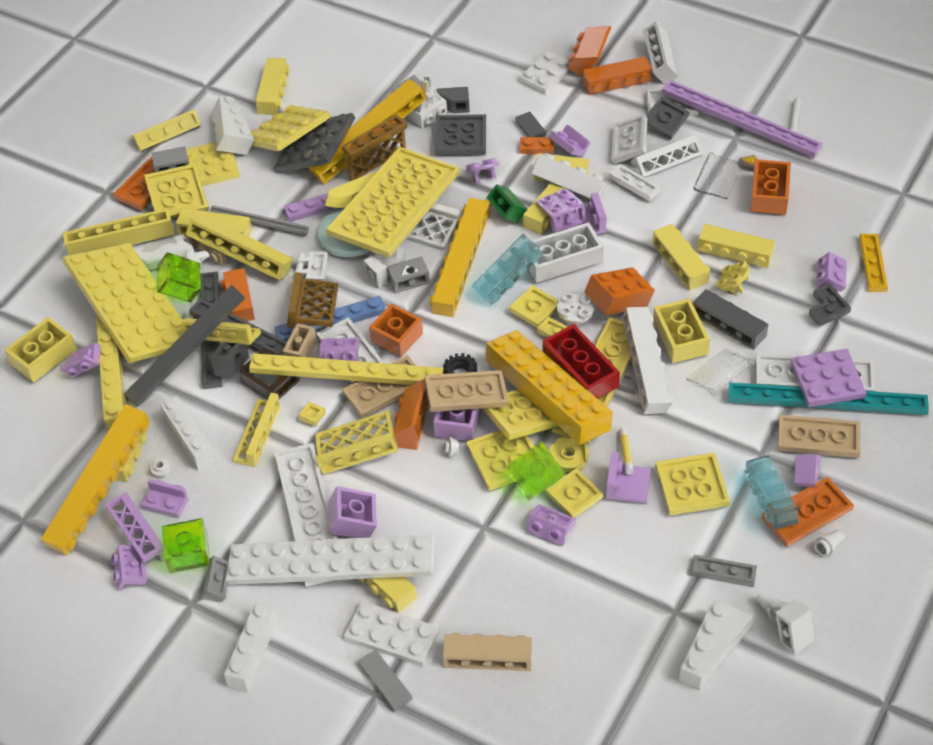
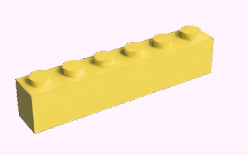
(118, 232)
(239, 246)

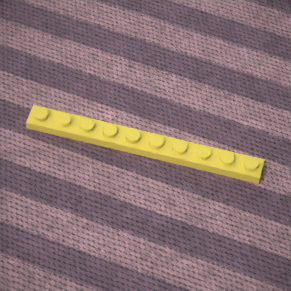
(340, 369)

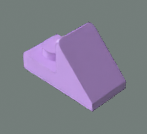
(807, 469)

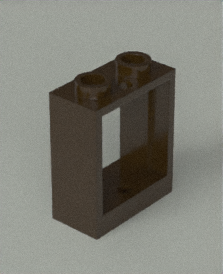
(279, 386)

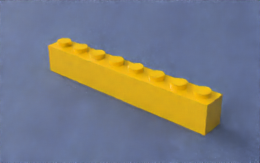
(399, 102)
(460, 257)
(95, 480)

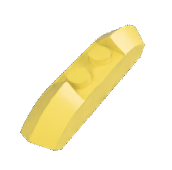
(342, 195)

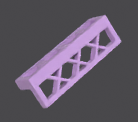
(139, 524)

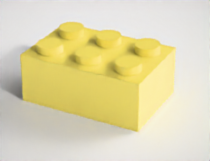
(681, 330)
(40, 349)

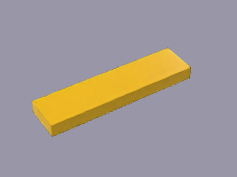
(873, 263)

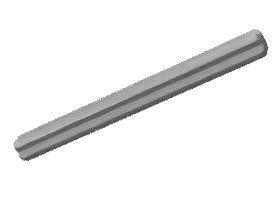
(265, 221)

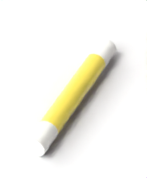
(626, 451)

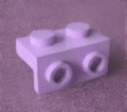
(831, 270)

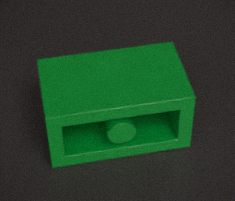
(506, 203)

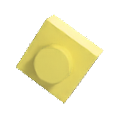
(312, 414)

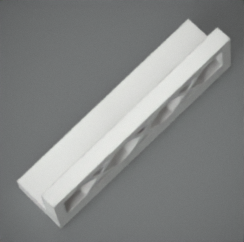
(662, 151)

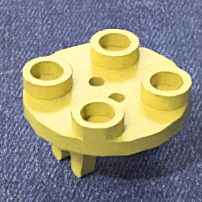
(733, 277)

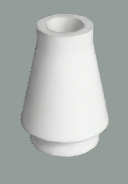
(828, 543)

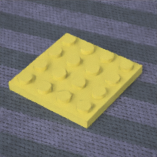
(287, 127)

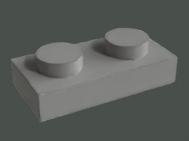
(215, 581)

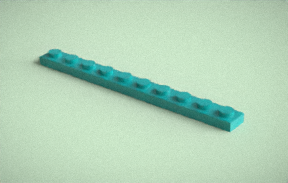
(793, 396)

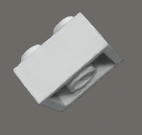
(375, 271)

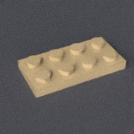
(466, 391)
(373, 396)
(819, 436)

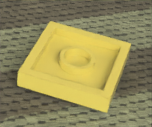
(534, 306)
(574, 493)

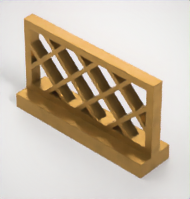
(371, 141)
(299, 300)

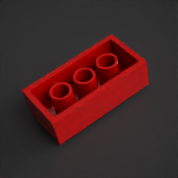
(582, 360)

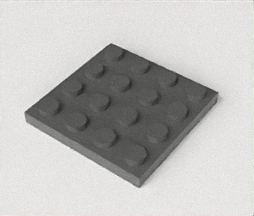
(316, 146)

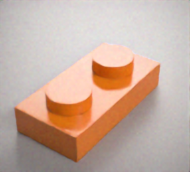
(536, 145)

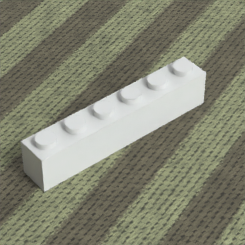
(647, 360)

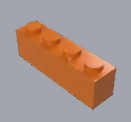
(617, 75)

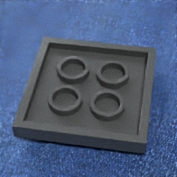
(460, 134)

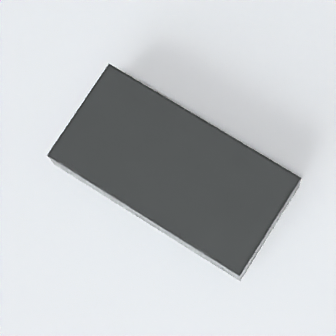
(530, 125)

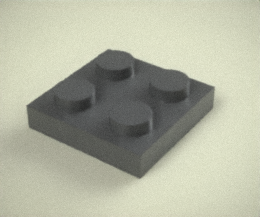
(666, 117)

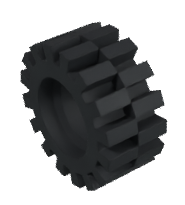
(459, 362)

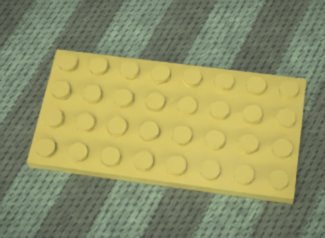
(393, 202)
(126, 300)

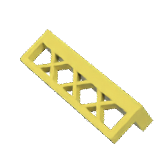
(166, 130)
(229, 332)
(259, 434)

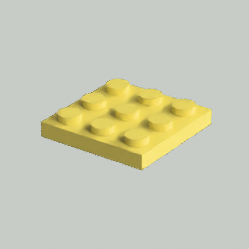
(213, 165)
(176, 190)
(519, 417)
(494, 453)
(692, 484)

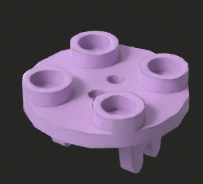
(476, 167)

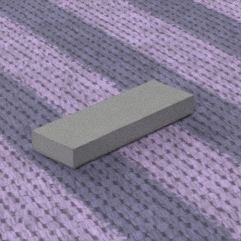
(723, 570)
(385, 680)

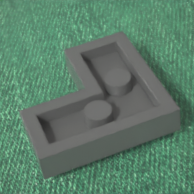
(831, 305)

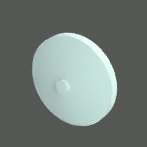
(336, 246)

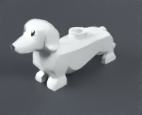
(179, 248)

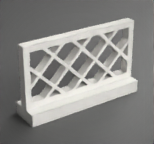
(442, 215)

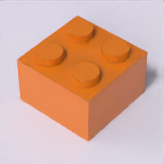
(396, 330)

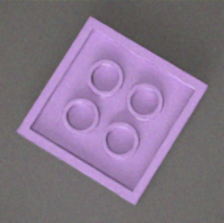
(828, 377)

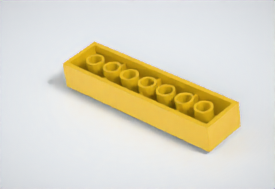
(549, 387)

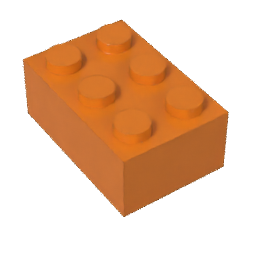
(770, 186)
(619, 289)

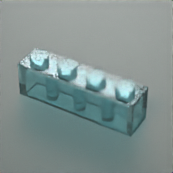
(507, 269)
(771, 492)

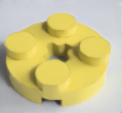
(569, 463)

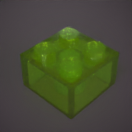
(178, 277)
(535, 471)
(185, 545)

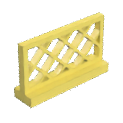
(358, 450)

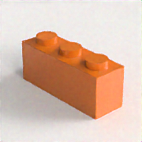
(239, 281)

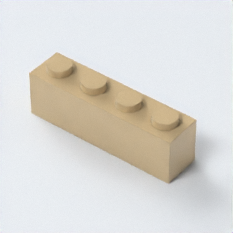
(487, 652)

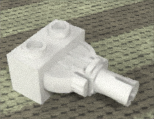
(432, 106)
(792, 619)

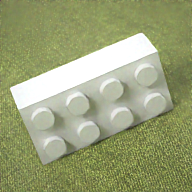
(567, 252)

